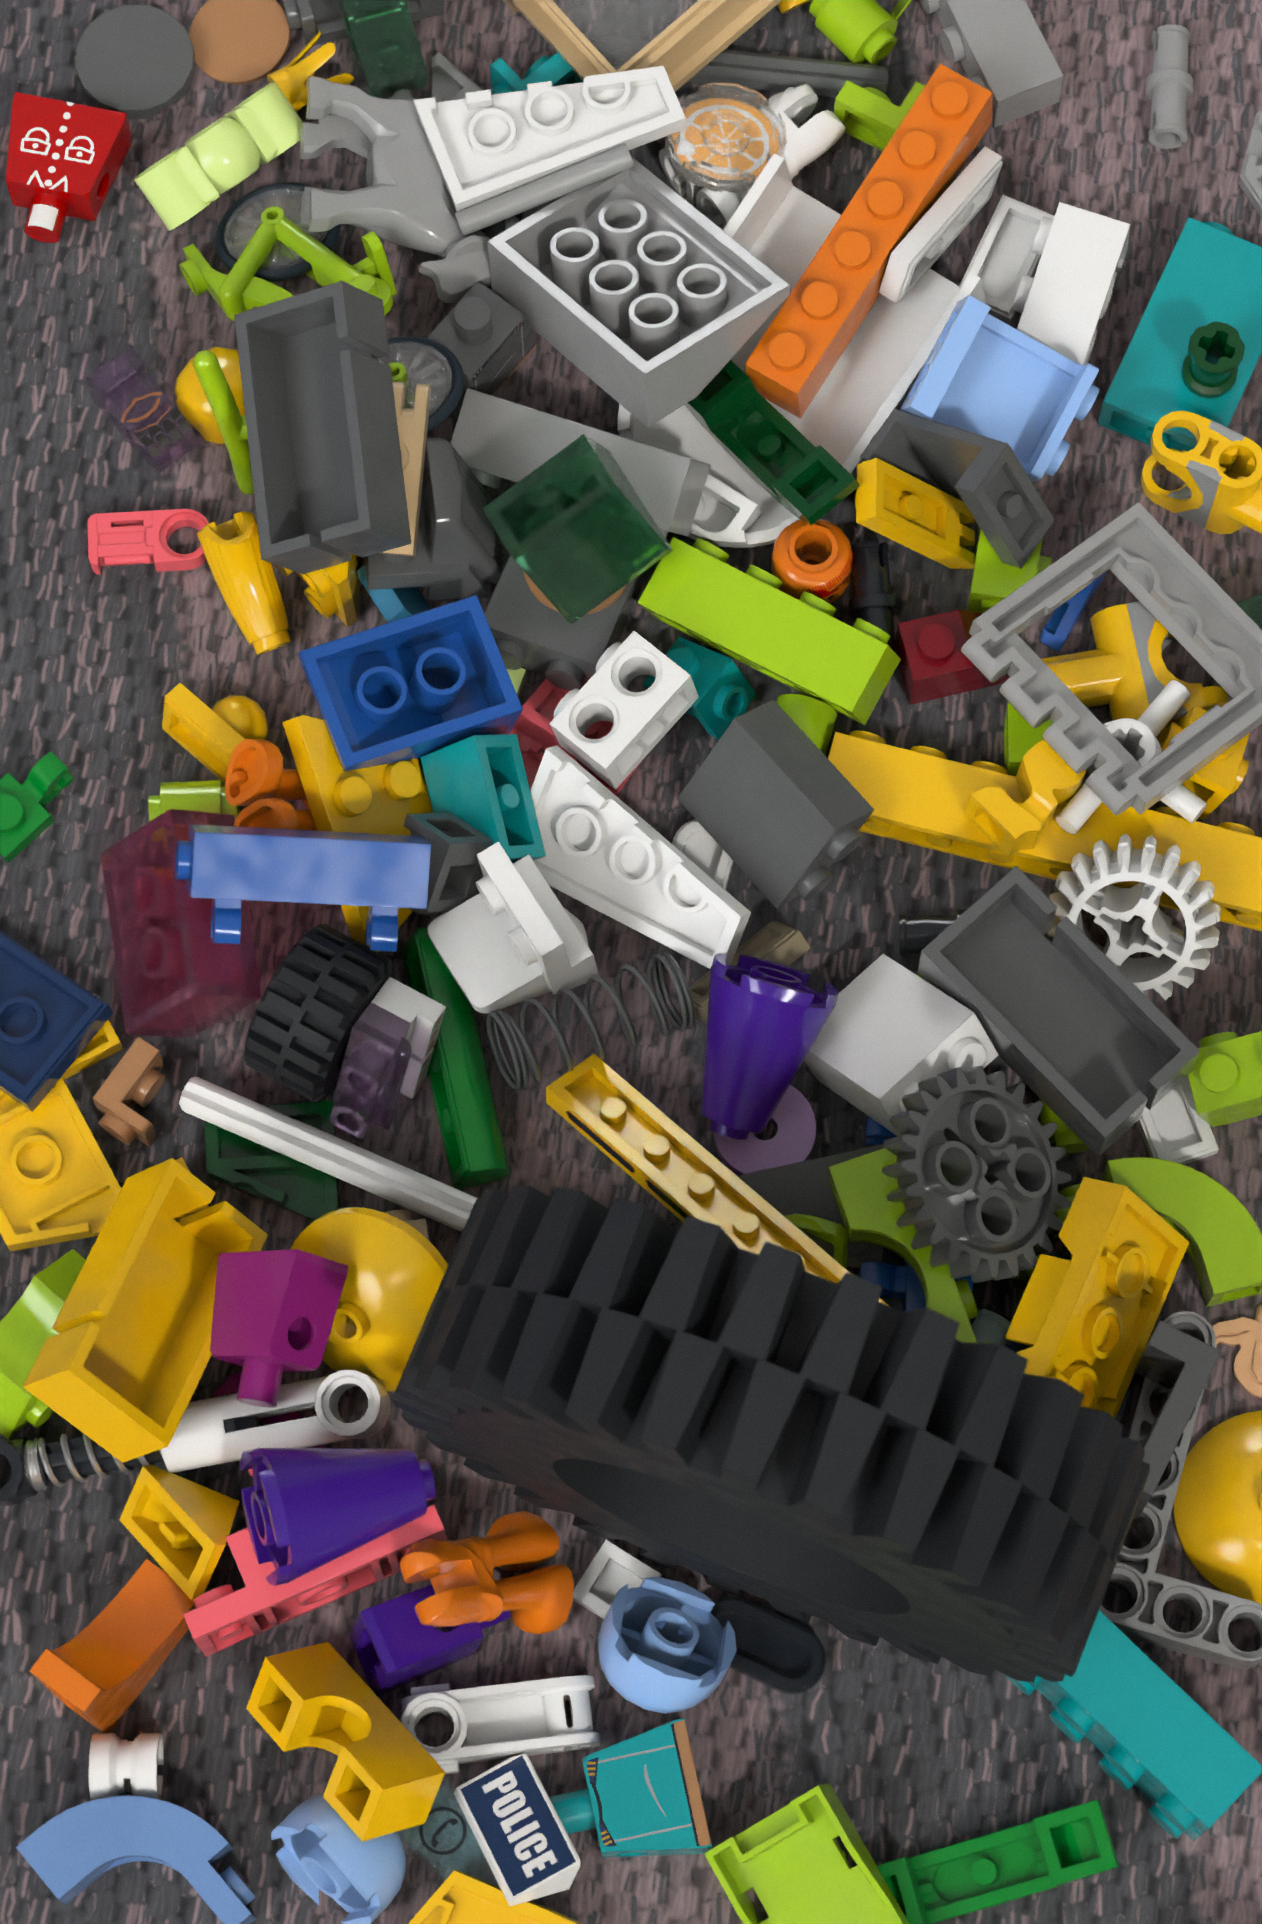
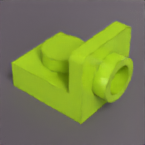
(871, 114)

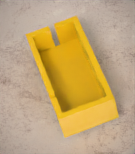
(141, 1313)

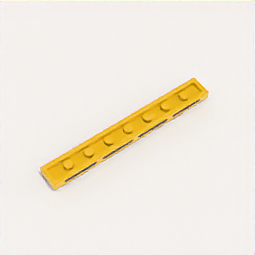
(675, 1164)

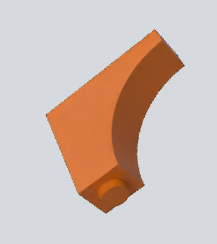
(119, 1650)

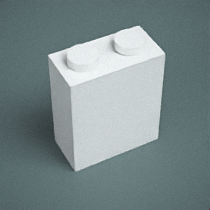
(891, 1036)

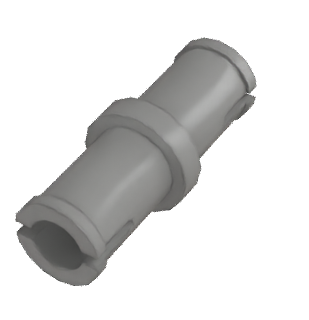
(1169, 86)

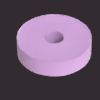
(791, 1144)

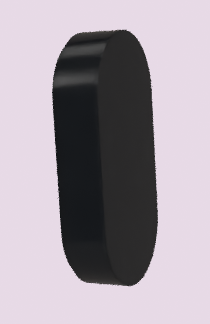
(771, 1647)

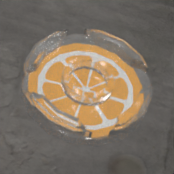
(726, 137)

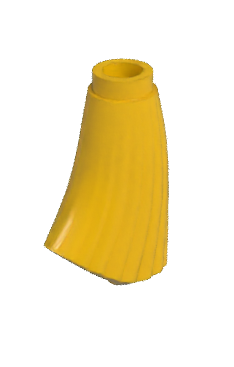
(246, 581)

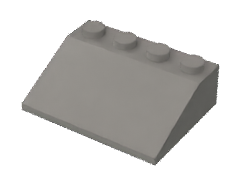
(635, 289)

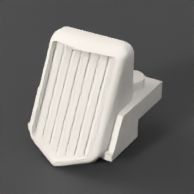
(511, 937)

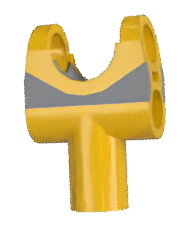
(1218, 473)
(1127, 666)

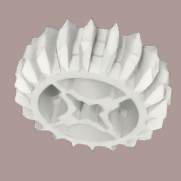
(1173, 950)

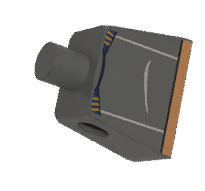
(486, 339)

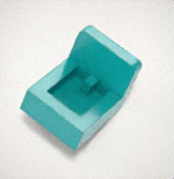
(718, 682)

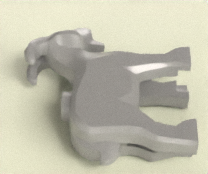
(404, 189)

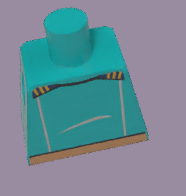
(640, 1797)

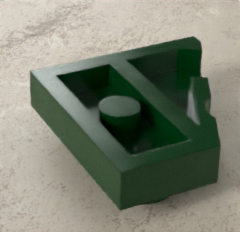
(271, 1174)

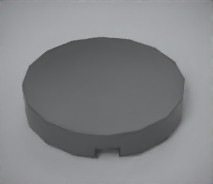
(135, 60)

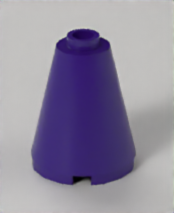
(757, 1039)
(328, 1502)

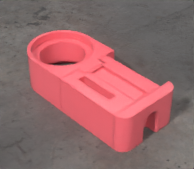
(142, 539)

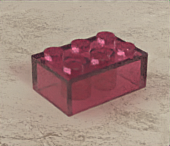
(164, 956)

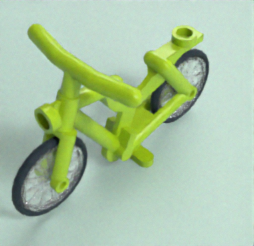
(264, 244)

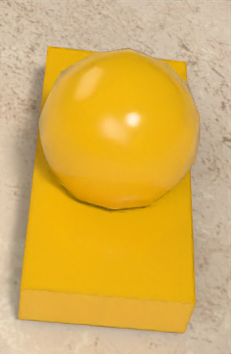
(212, 732)

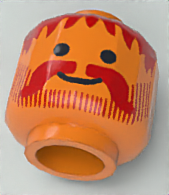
(812, 560)

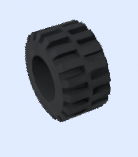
(311, 1009)

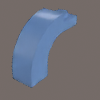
(123, 1829)

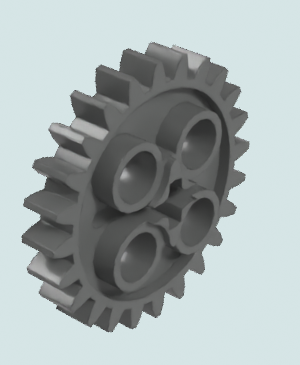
(976, 1174)

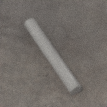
(544, 189)

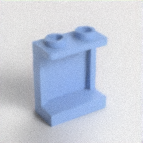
(1003, 387)

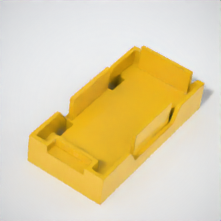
(1100, 1307)

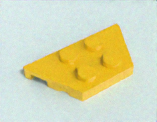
(355, 800)

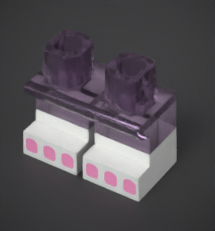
(385, 1057)

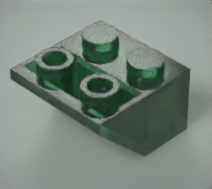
(578, 528)

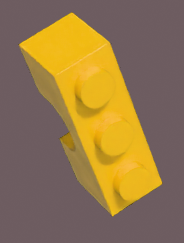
(381, 1771)

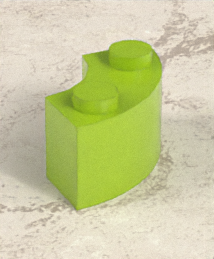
(23, 1336)

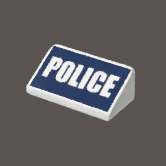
(519, 1831)

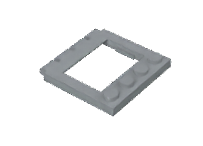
(1184, 602)

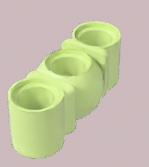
(221, 156)

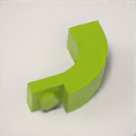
(1219, 1228)

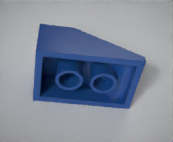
(412, 686)

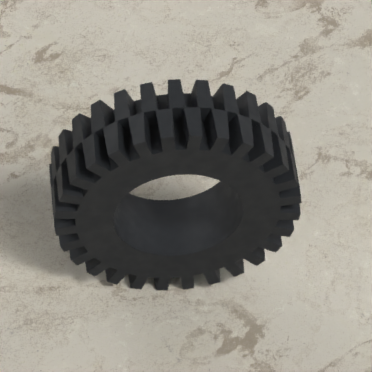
(775, 1431)

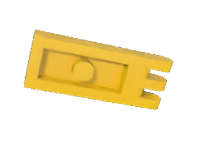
(914, 514)

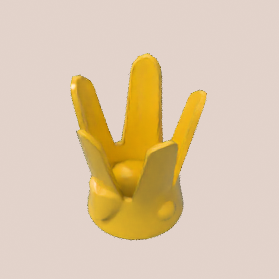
(294, 76)

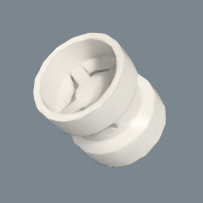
(125, 1765)

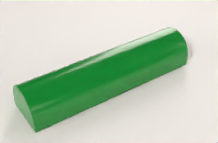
(458, 1073)

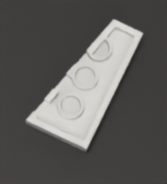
(520, 136)
(627, 868)

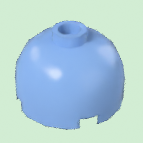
(664, 1645)
(330, 1857)

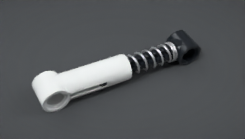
(207, 1435)

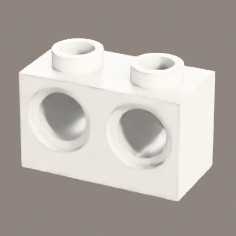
(638, 717)

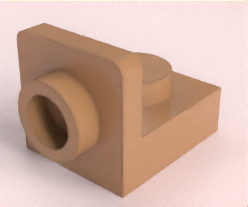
(131, 1082)

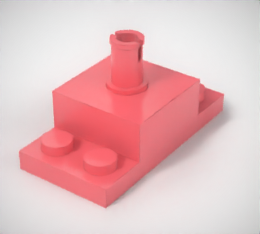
(231, 1617)

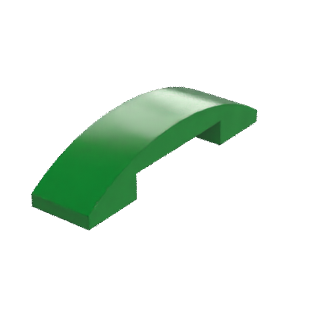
(1002, 1865)

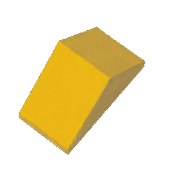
(179, 1525)

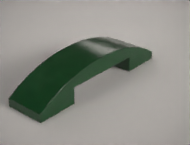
(770, 447)

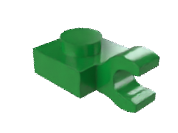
(22, 805)

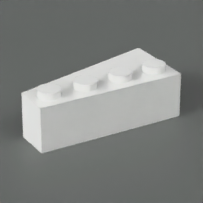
(1071, 280)

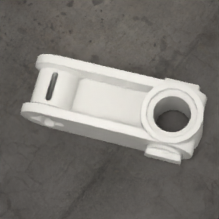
(505, 1719)

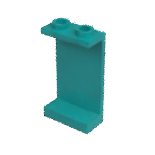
(1204, 282)

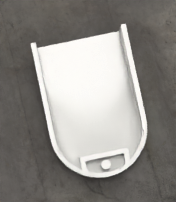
(859, 394)

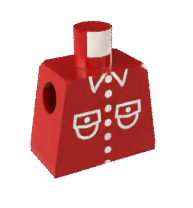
(62, 160)

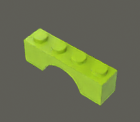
(869, 1218)

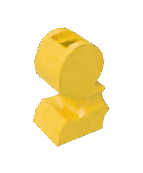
(1043, 784)

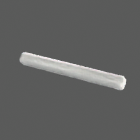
(327, 1153)

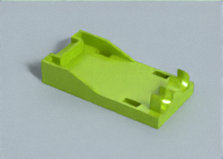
(802, 1870)

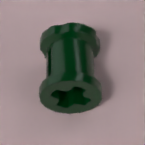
(1216, 341)

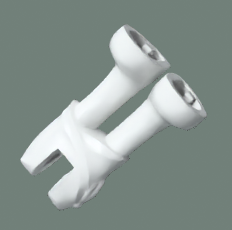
(801, 149)

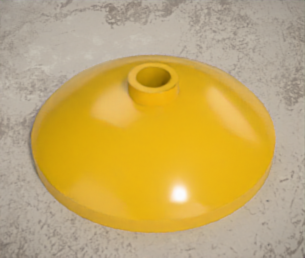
(385, 1291)
(1221, 1506)

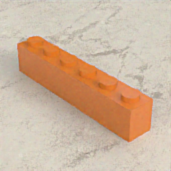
(852, 261)

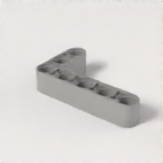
(1138, 1567)

